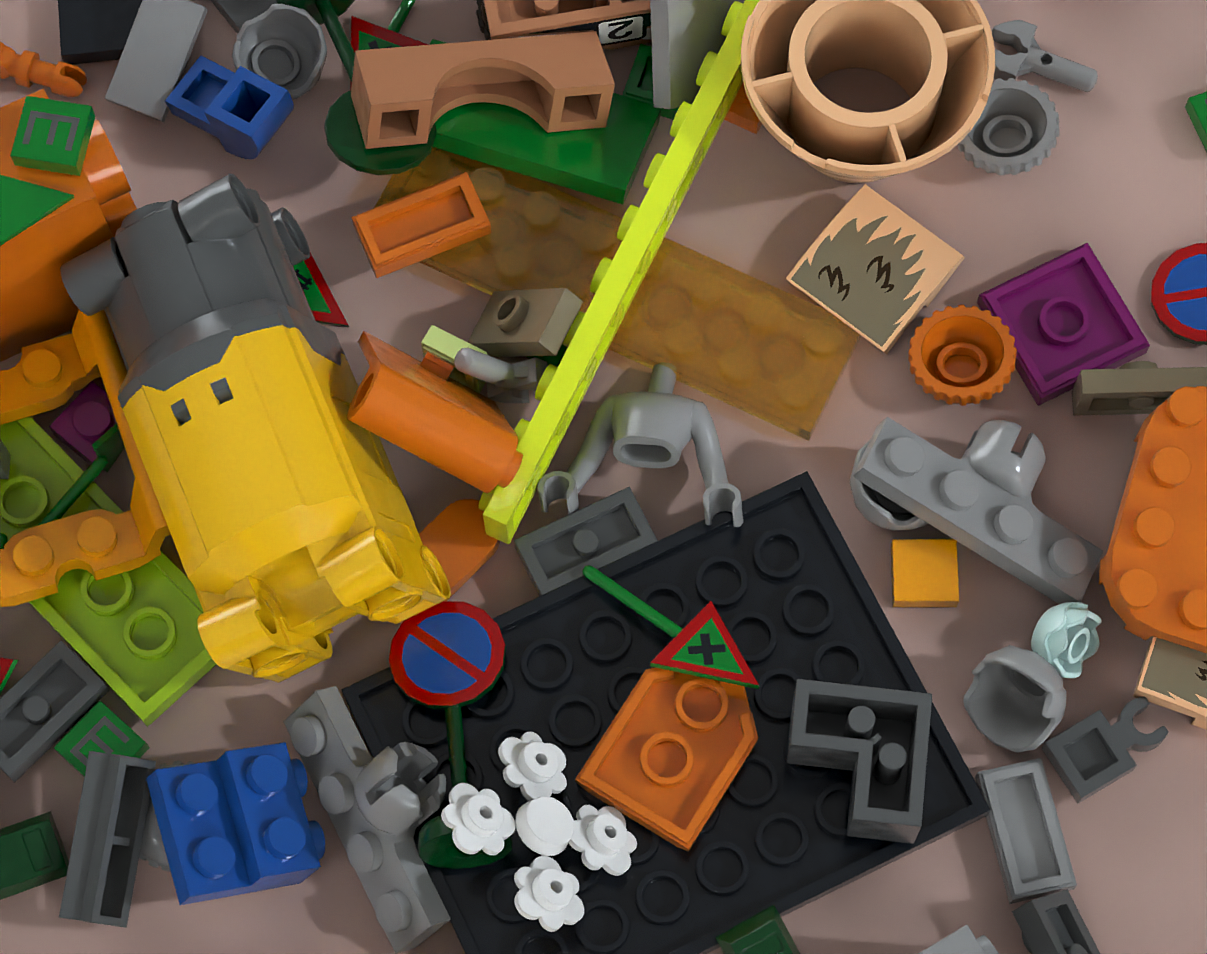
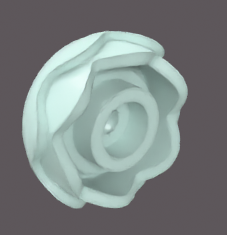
(1067, 637)

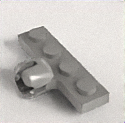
(983, 502)
(375, 813)

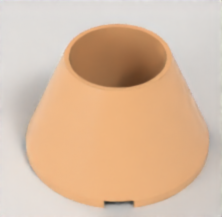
(929, 47)

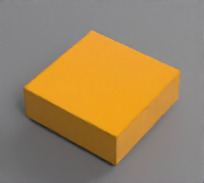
(924, 573)

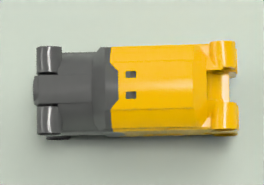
(247, 433)

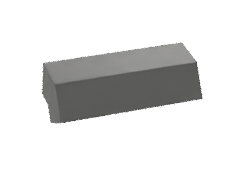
(107, 839)

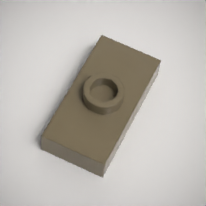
(526, 322)
(1132, 388)

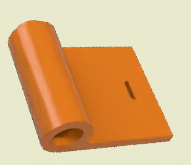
(434, 416)

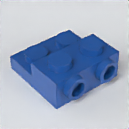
(236, 823)

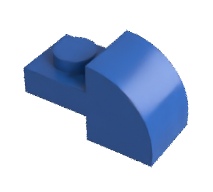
(231, 106)

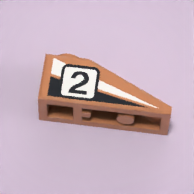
(615, 21)

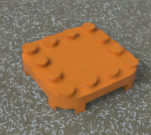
(1160, 534)

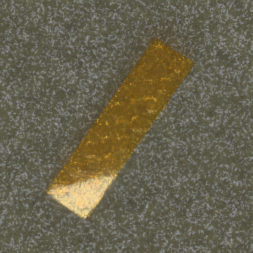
(689, 314)

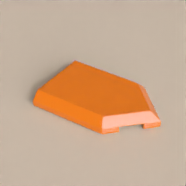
(672, 752)

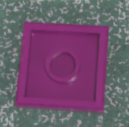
(1065, 322)

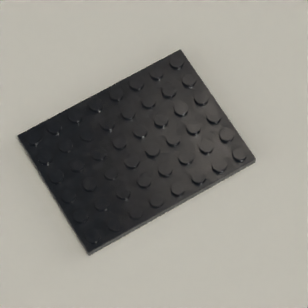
(571, 664)

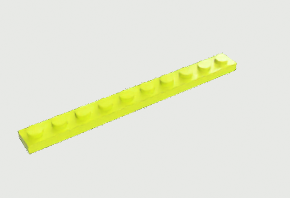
(619, 279)

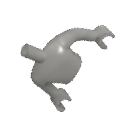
(649, 434)

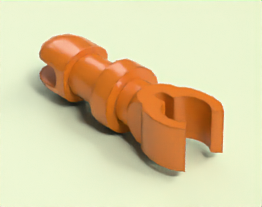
(29, 69)

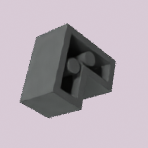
(877, 737)

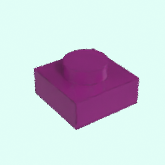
(85, 422)

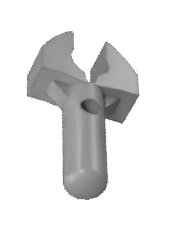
(1033, 59)
(504, 381)

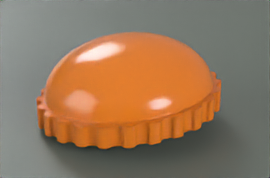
(962, 355)

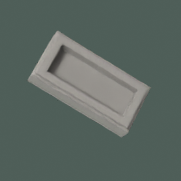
(155, 55)
(1026, 831)

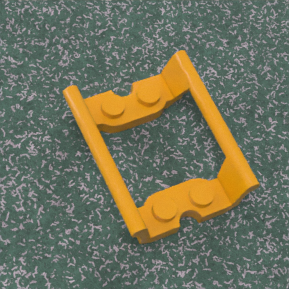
(94, 538)

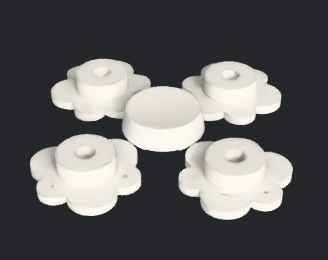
(543, 826)

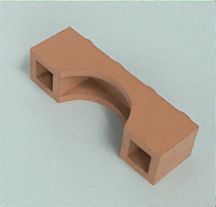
(549, 77)

